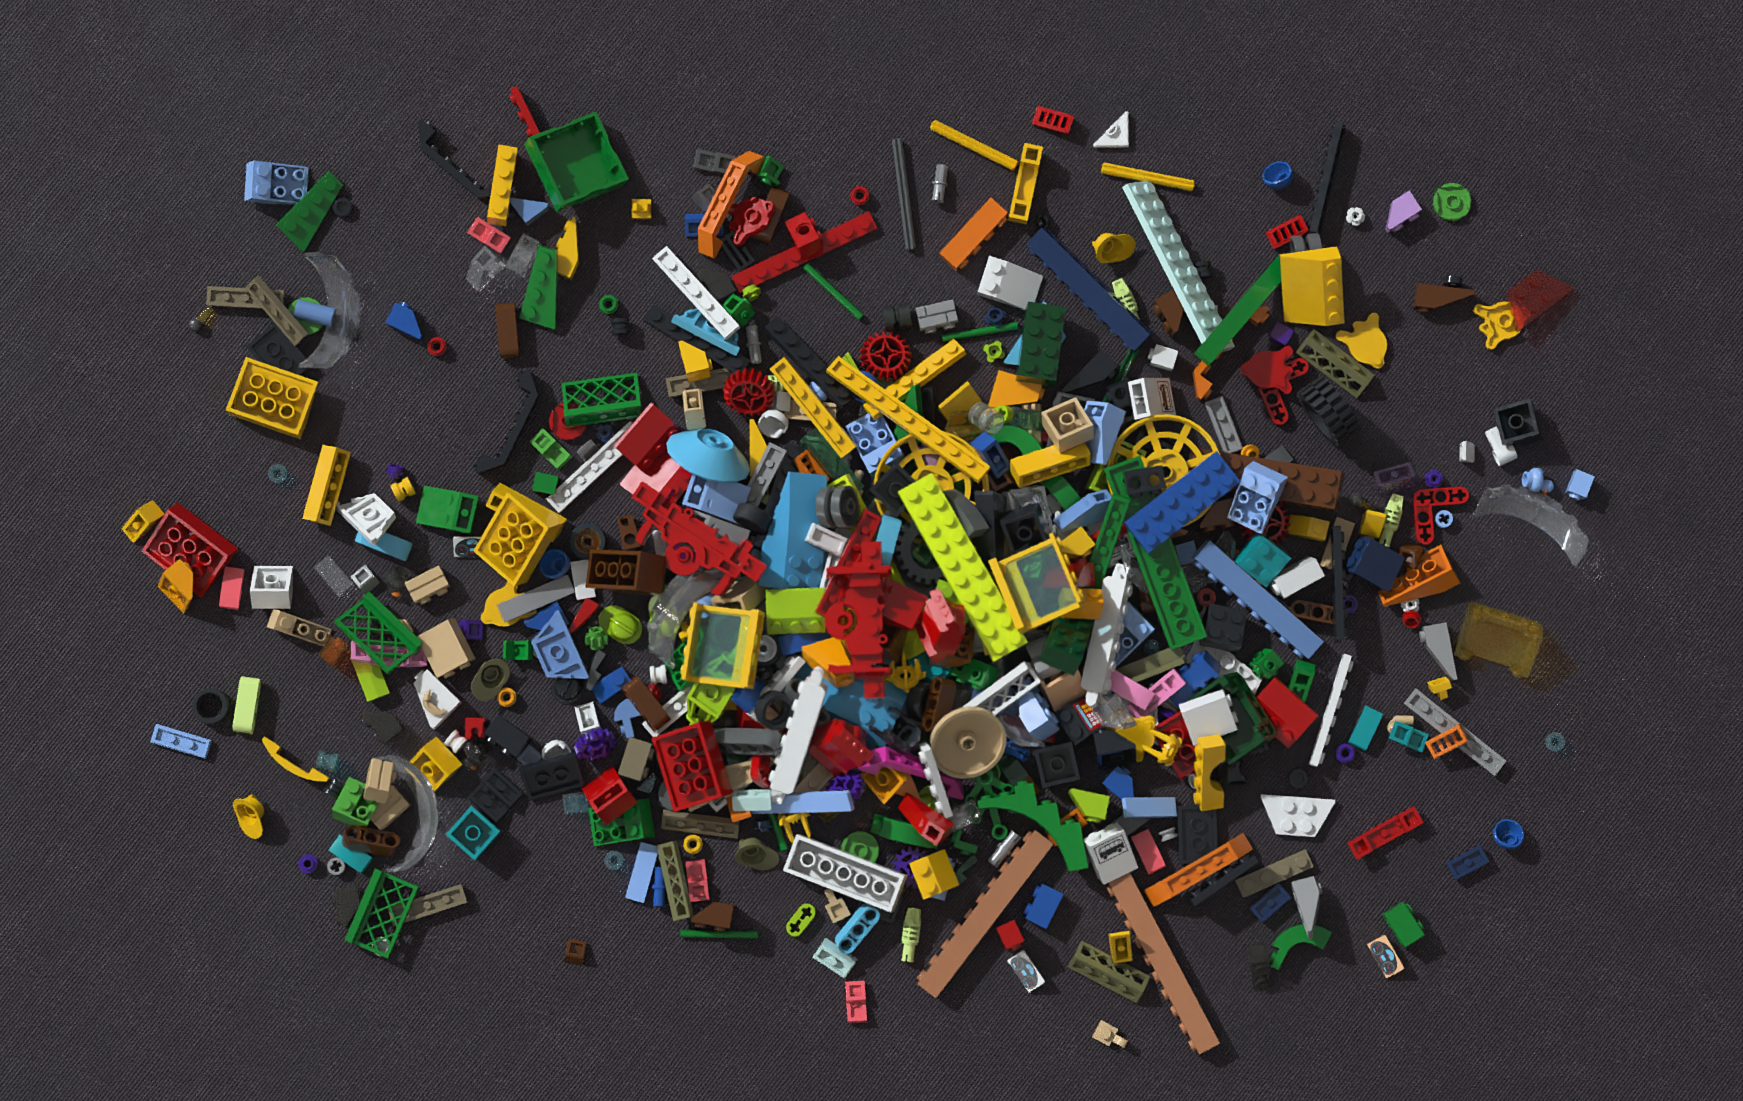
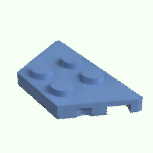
(558, 651)

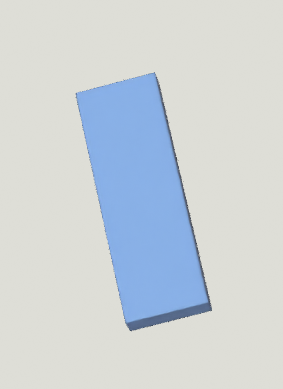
(181, 741)
(1149, 807)
(642, 872)

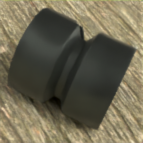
(896, 317)

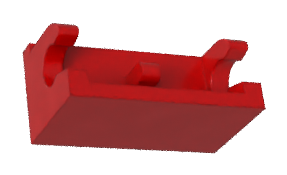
(475, 726)

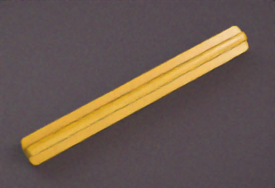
(973, 145)
(1152, 177)

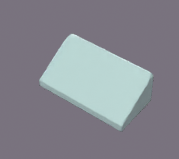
(752, 800)
(831, 957)

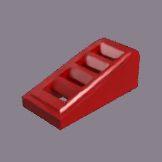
(1064, 131)
(1302, 224)
(585, 612)

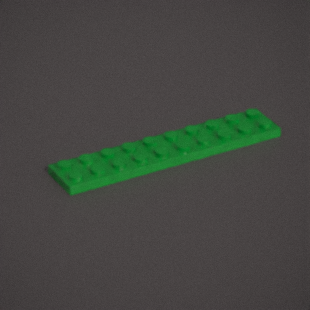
(1160, 569)

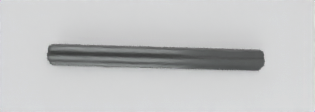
(903, 194)

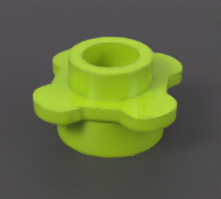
(751, 292)
(993, 356)

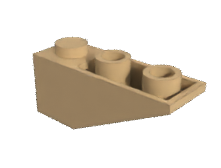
(299, 627)

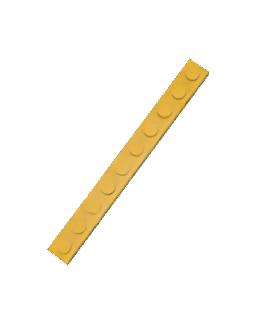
(908, 419)

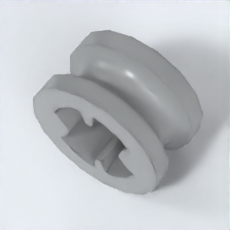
(1168, 834)
(331, 863)

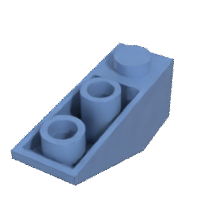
(1085, 512)

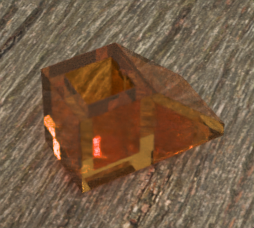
(334, 651)

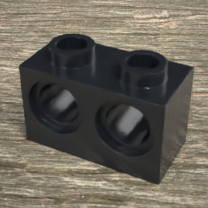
(1121, 402)
(1143, 476)

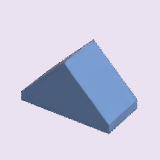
(529, 210)

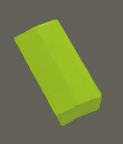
(371, 680)

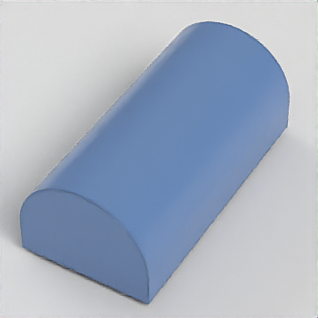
(314, 313)

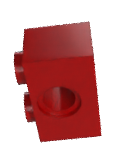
(804, 235)
(1010, 935)

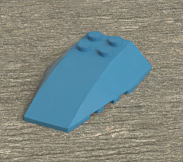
(789, 558)
(850, 705)

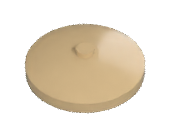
(968, 742)

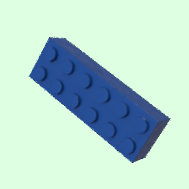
(1181, 502)

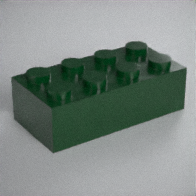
(1040, 344)
(1066, 643)

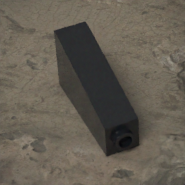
(991, 543)

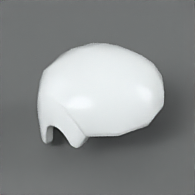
(773, 423)
(554, 749)

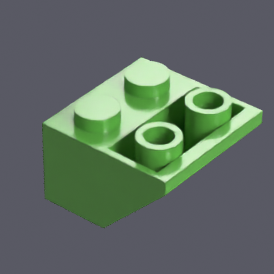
(352, 807)

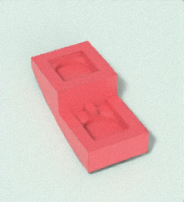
(488, 235)
(231, 588)
(1148, 851)
(697, 880)
(856, 1002)

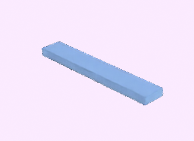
(812, 802)

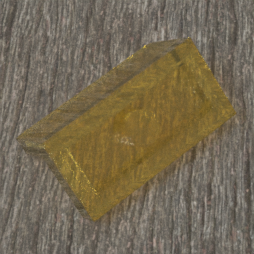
(960, 426)

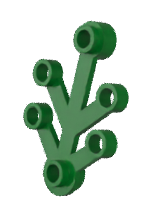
(986, 784)

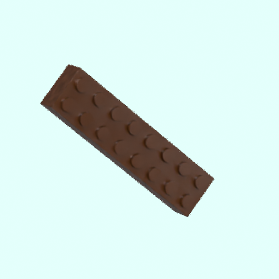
(1304, 486)

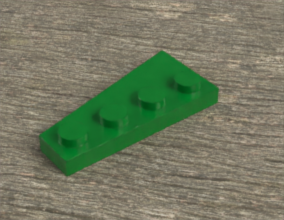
(306, 216)
(541, 293)

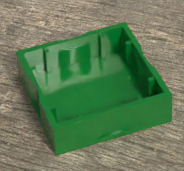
(576, 161)

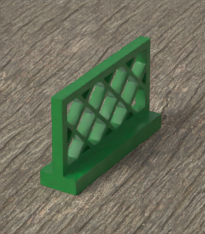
(602, 411)
(392, 626)
(366, 907)

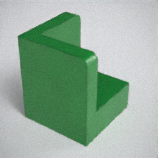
(545, 483)

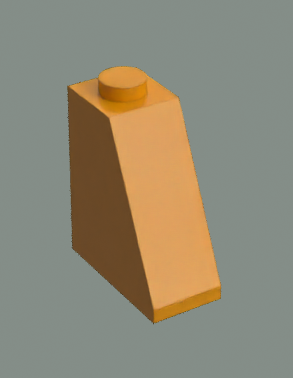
(1014, 393)
(828, 652)

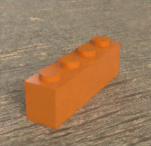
(970, 237)

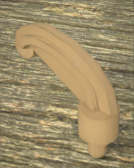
(430, 707)

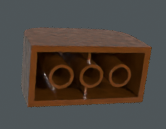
(626, 572)

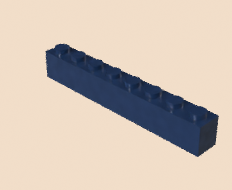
(1089, 289)

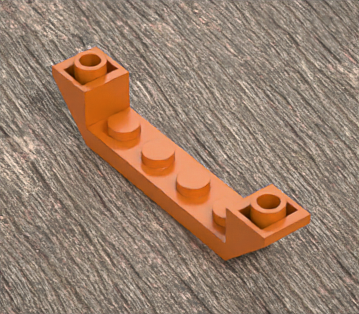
(730, 184)
(1202, 386)
(1198, 870)

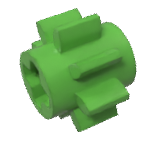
(596, 638)

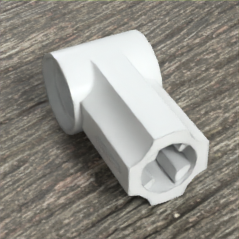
(1501, 453)

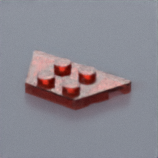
(1534, 297)

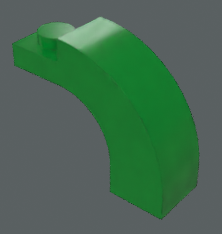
(1021, 438)
(1061, 491)
(899, 831)
(1295, 935)

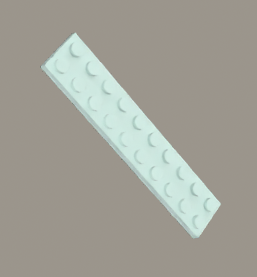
(1174, 259)

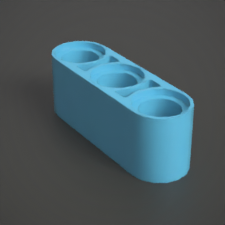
(887, 534)
(389, 545)
(856, 937)

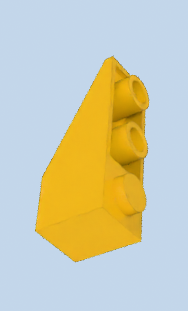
(568, 250)

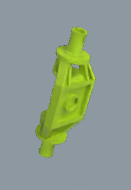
(711, 702)

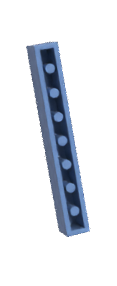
(1257, 599)

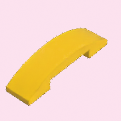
(274, 750)

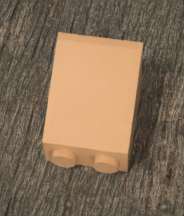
(1061, 689)

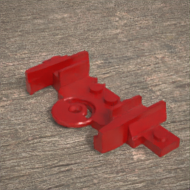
(680, 528)
(865, 639)

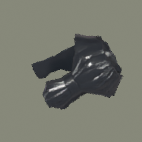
(902, 728)

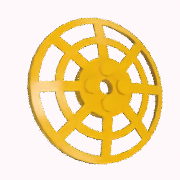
(1165, 457)
(942, 477)

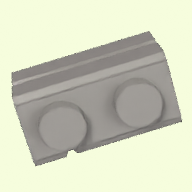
(937, 316)

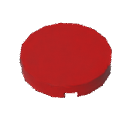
(559, 427)

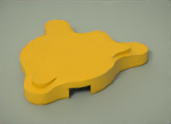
(1498, 323)
(1367, 341)
(491, 613)
(1139, 734)

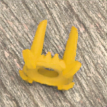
(906, 683)
(1170, 748)
(787, 818)

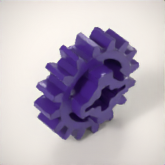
(595, 745)
(850, 782)
(900, 864)

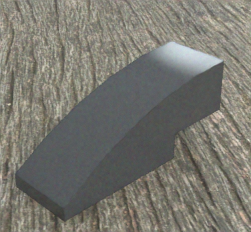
(967, 513)

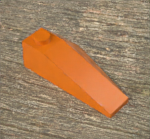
(1431, 577)

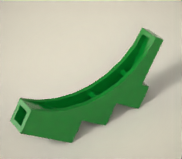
(1024, 802)

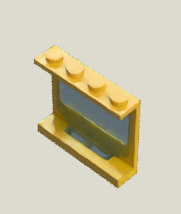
(1038, 584)
(722, 646)

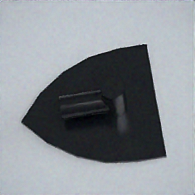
(1014, 659)

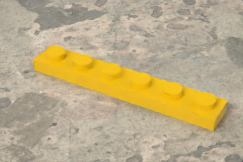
(922, 373)
(813, 407)

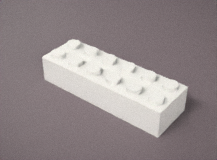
(845, 873)

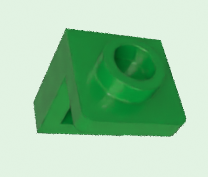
(770, 171)
(517, 650)
(965, 848)

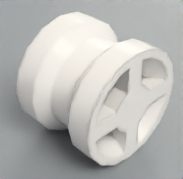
(658, 674)
(455, 741)

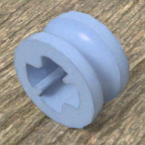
(1444, 513)

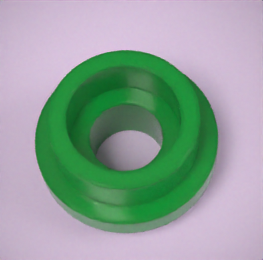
(608, 298)

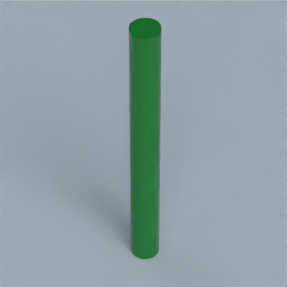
(833, 291)
(979, 332)
(777, 830)
(718, 934)

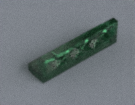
(827, 457)

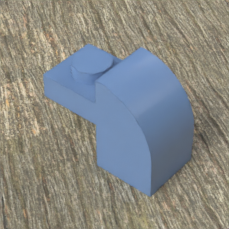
(625, 712)

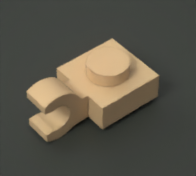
(836, 908)
(1106, 1034)

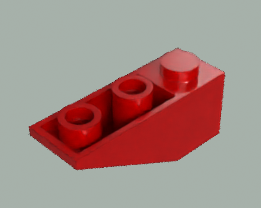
(925, 819)

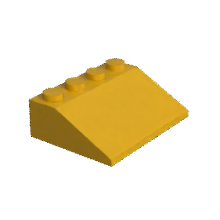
(1312, 287)
(272, 398)
(516, 538)

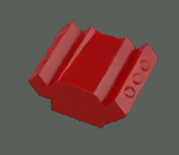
(941, 626)
(839, 746)

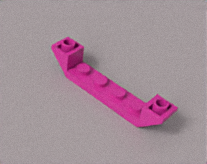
(909, 764)

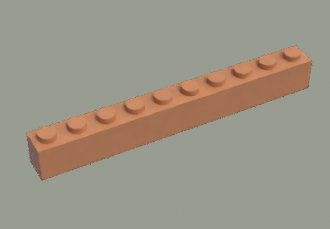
(985, 913)
(1163, 963)

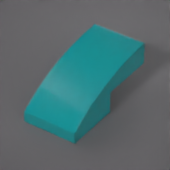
(1365, 728)
(1408, 736)
(355, 859)

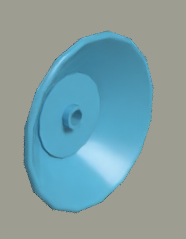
(708, 455)

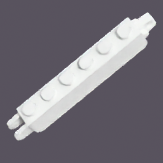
(1105, 636)
(799, 735)

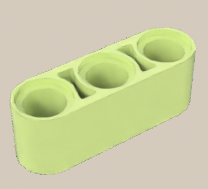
(246, 705)

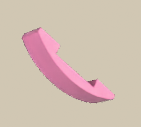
(360, 656)
(1163, 689)
(1130, 690)

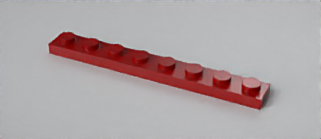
(792, 259)

